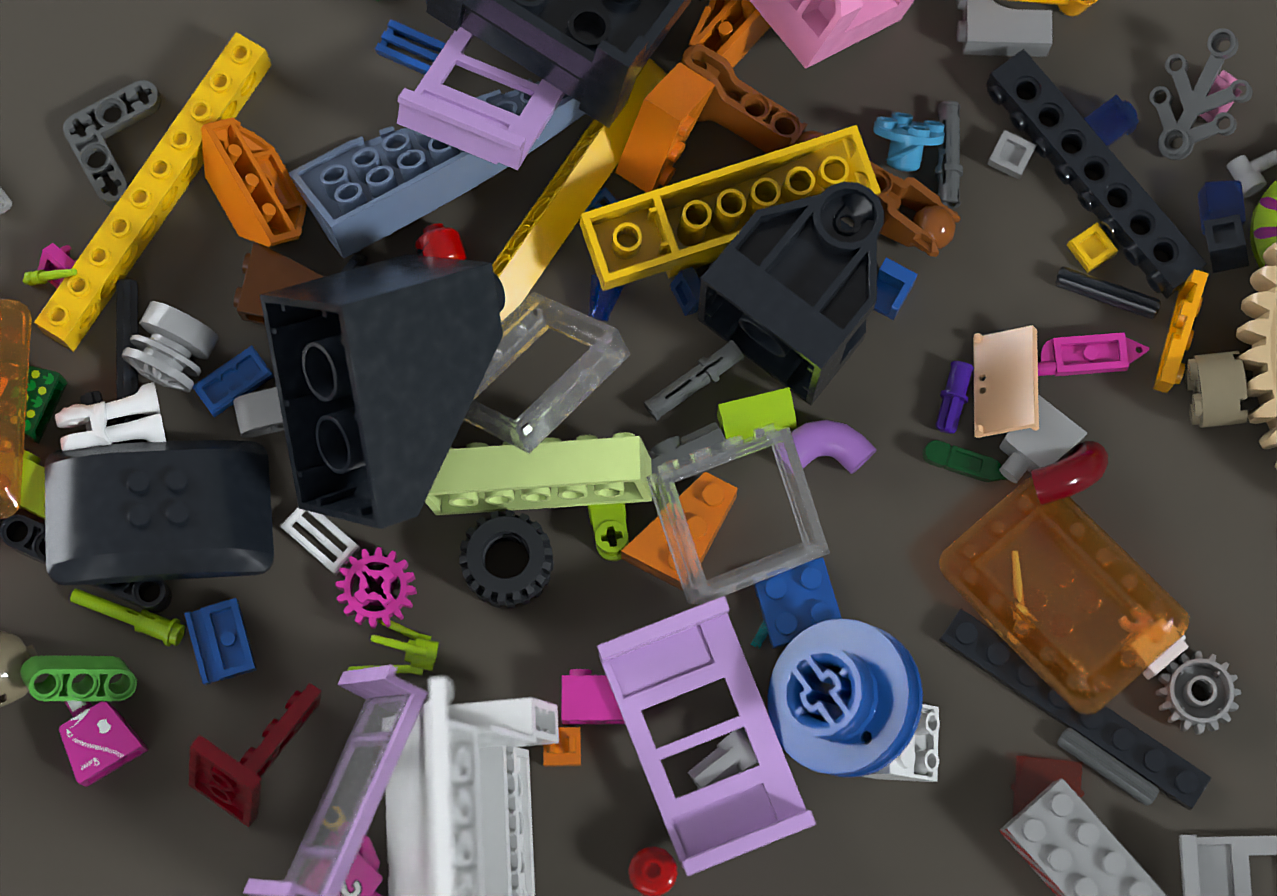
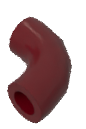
(1071, 474)

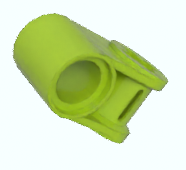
(607, 521)

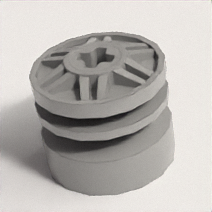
(168, 350)

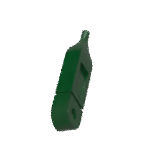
(962, 461)

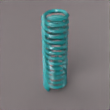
(761, 634)

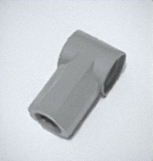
(730, 758)

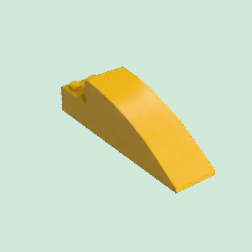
(701, 215)

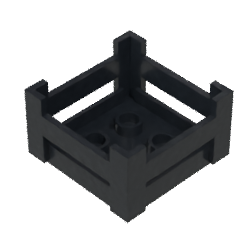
(575, 45)

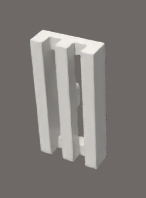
(343, 557)

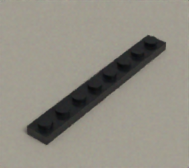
(1104, 728)

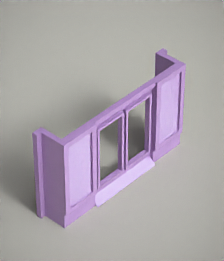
(470, 122)
(734, 812)

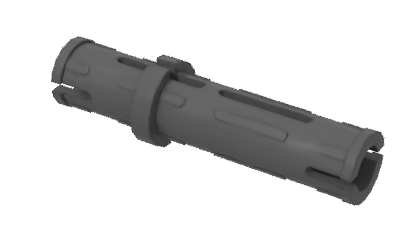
(949, 168)
(695, 379)

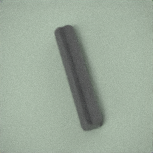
(1108, 766)

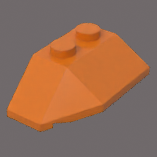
(251, 184)

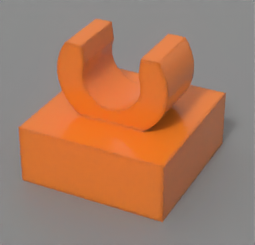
(565, 752)

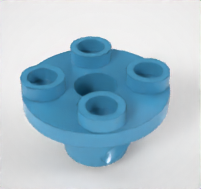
(908, 139)

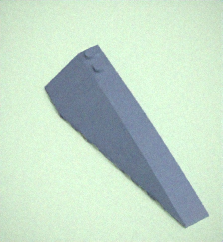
(396, 178)

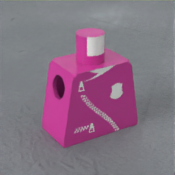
(98, 740)

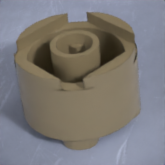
(1217, 388)

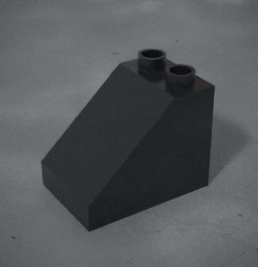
(379, 378)

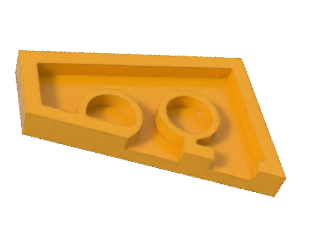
(1179, 332)

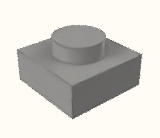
(1011, 154)

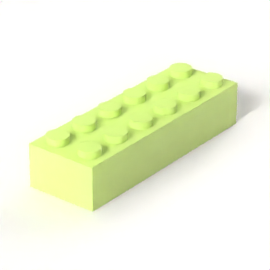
(548, 477)

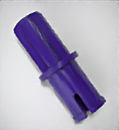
(954, 397)

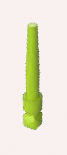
(41, 276)

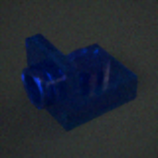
(1113, 120)

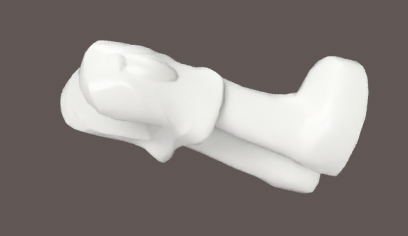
(96, 417)

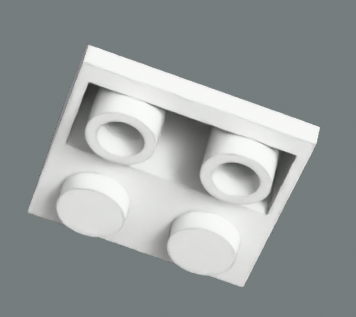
(920, 757)

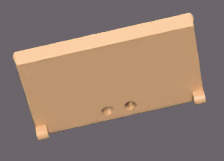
(1010, 392)

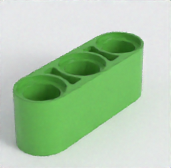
(63, 670)

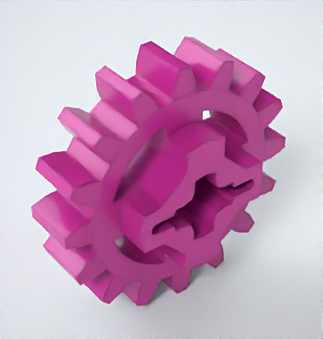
(387, 578)

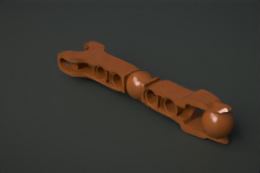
(775, 128)

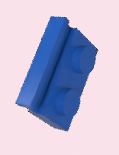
(220, 641)

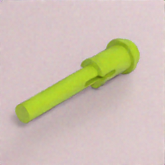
(161, 628)

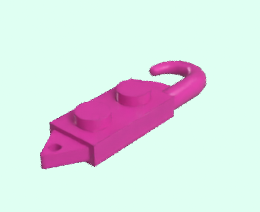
(1088, 354)

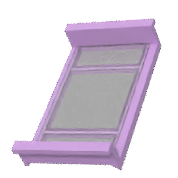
(354, 785)

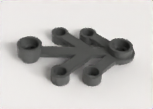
(1198, 101)

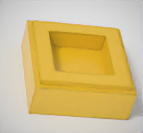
(1092, 247)

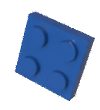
(796, 601)

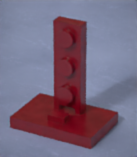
(237, 784)

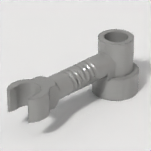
(1249, 172)

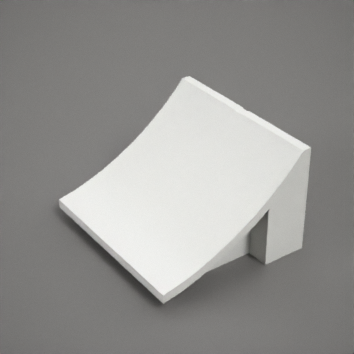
(465, 797)

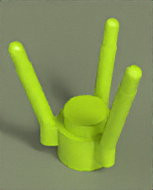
(419, 651)

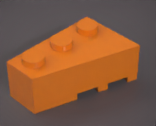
(729, 29)
(663, 128)
(705, 509)

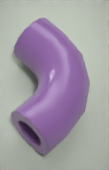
(832, 440)

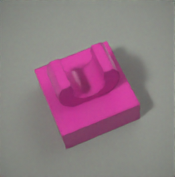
(56, 259)

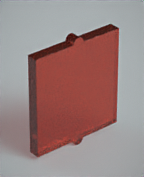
(1036, 774)

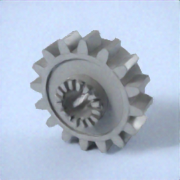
(1217, 687)

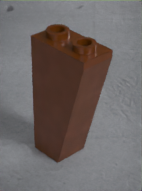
(265, 273)

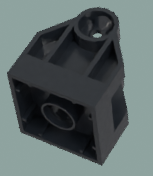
(798, 286)

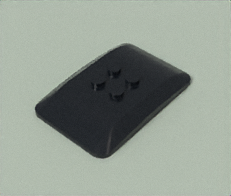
(158, 512)

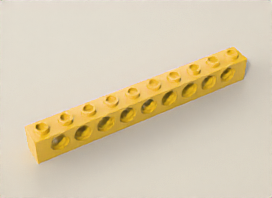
(151, 194)

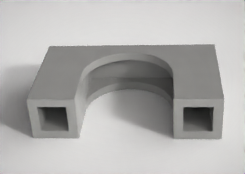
(1003, 31)

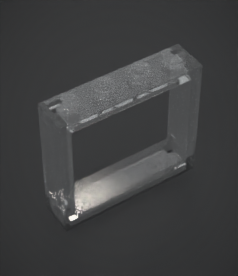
(519, 332)
(677, 533)

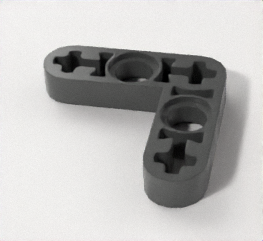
(95, 138)

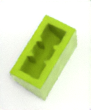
(748, 413)

